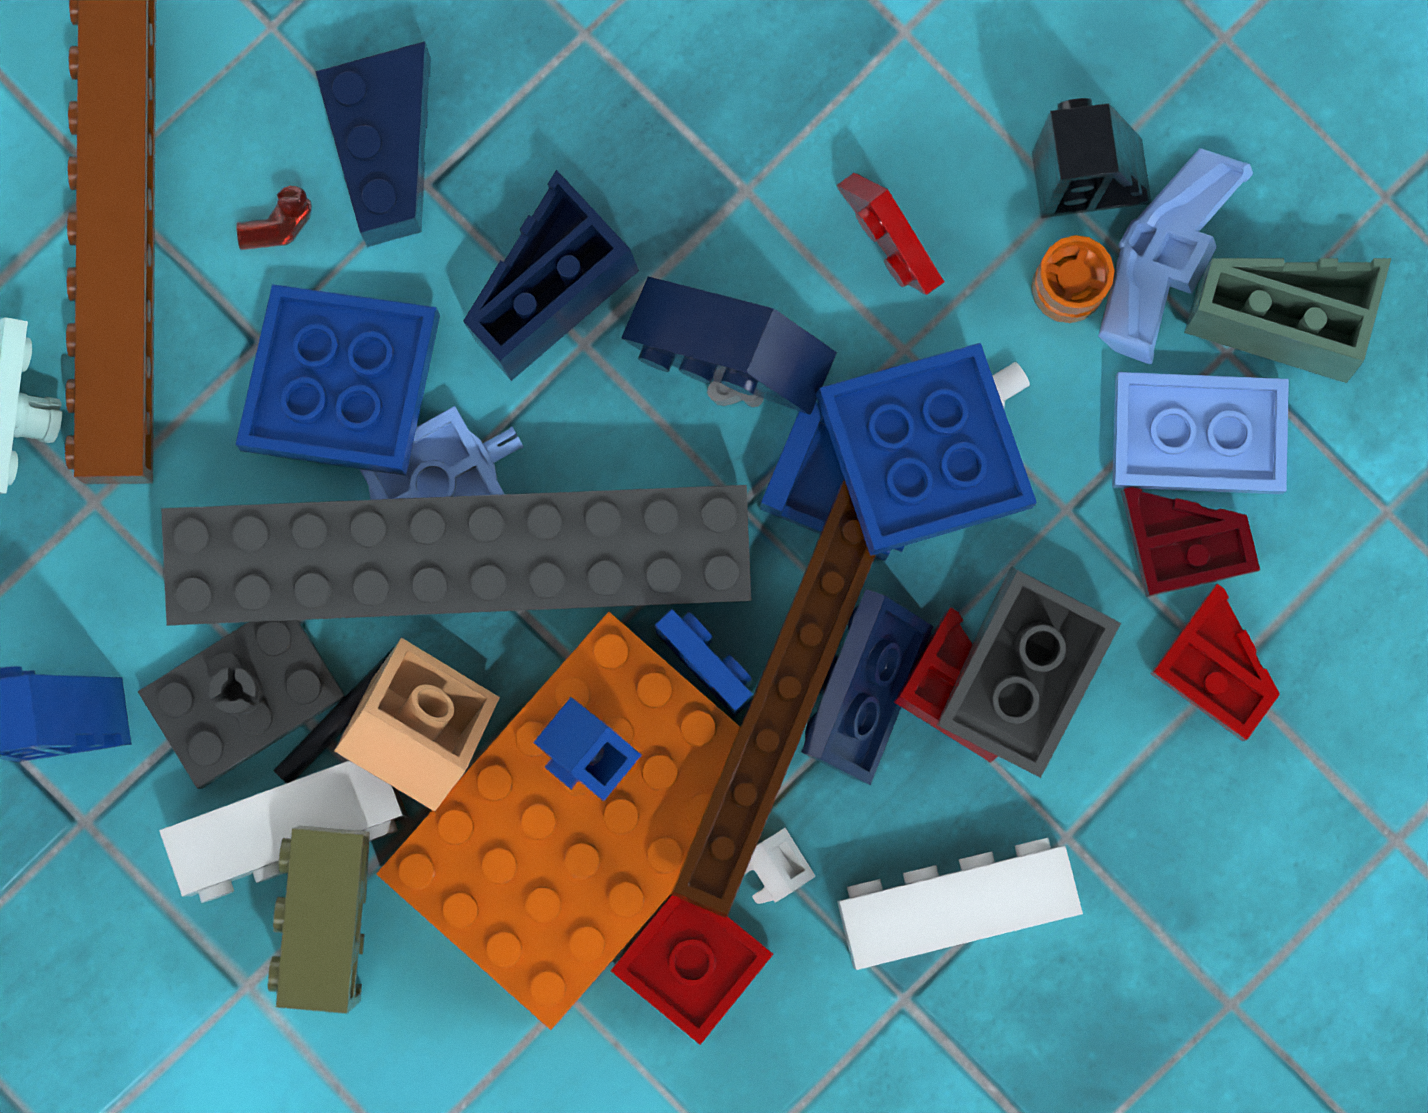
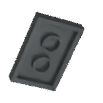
(240, 696)

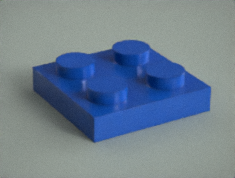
(690, 643)

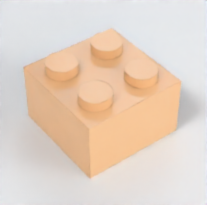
(418, 724)

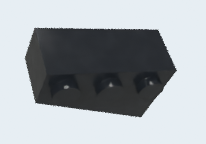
(1088, 161)

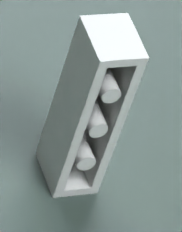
(248, 834)
(958, 906)

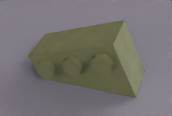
(320, 919)

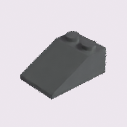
(1027, 671)

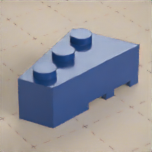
(59, 714)

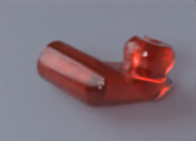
(282, 225)

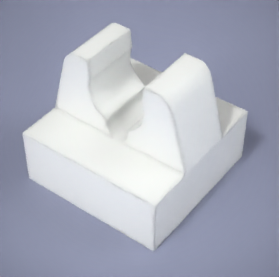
(779, 867)

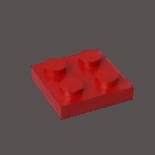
(691, 965)

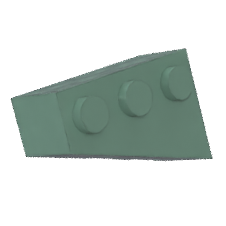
(1291, 311)

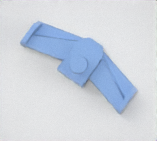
(1166, 251)

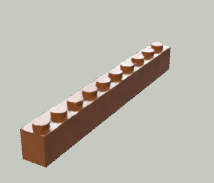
(112, 241)

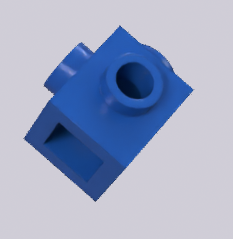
(585, 750)

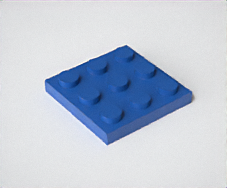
(338, 379)
(925, 448)

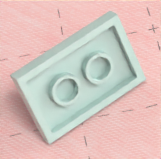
(20, 413)

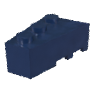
(380, 137)
(549, 281)
(728, 342)

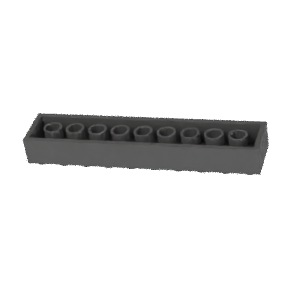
(455, 554)

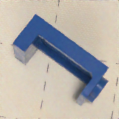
(806, 476)

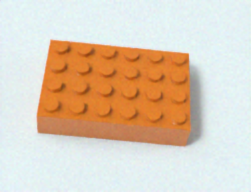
(553, 877)

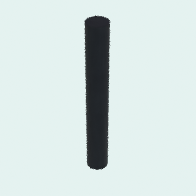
(326, 731)

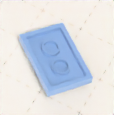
(1200, 433)

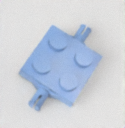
(446, 462)

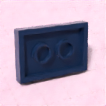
(862, 685)

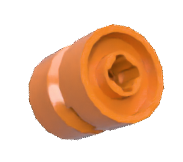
(1072, 279)

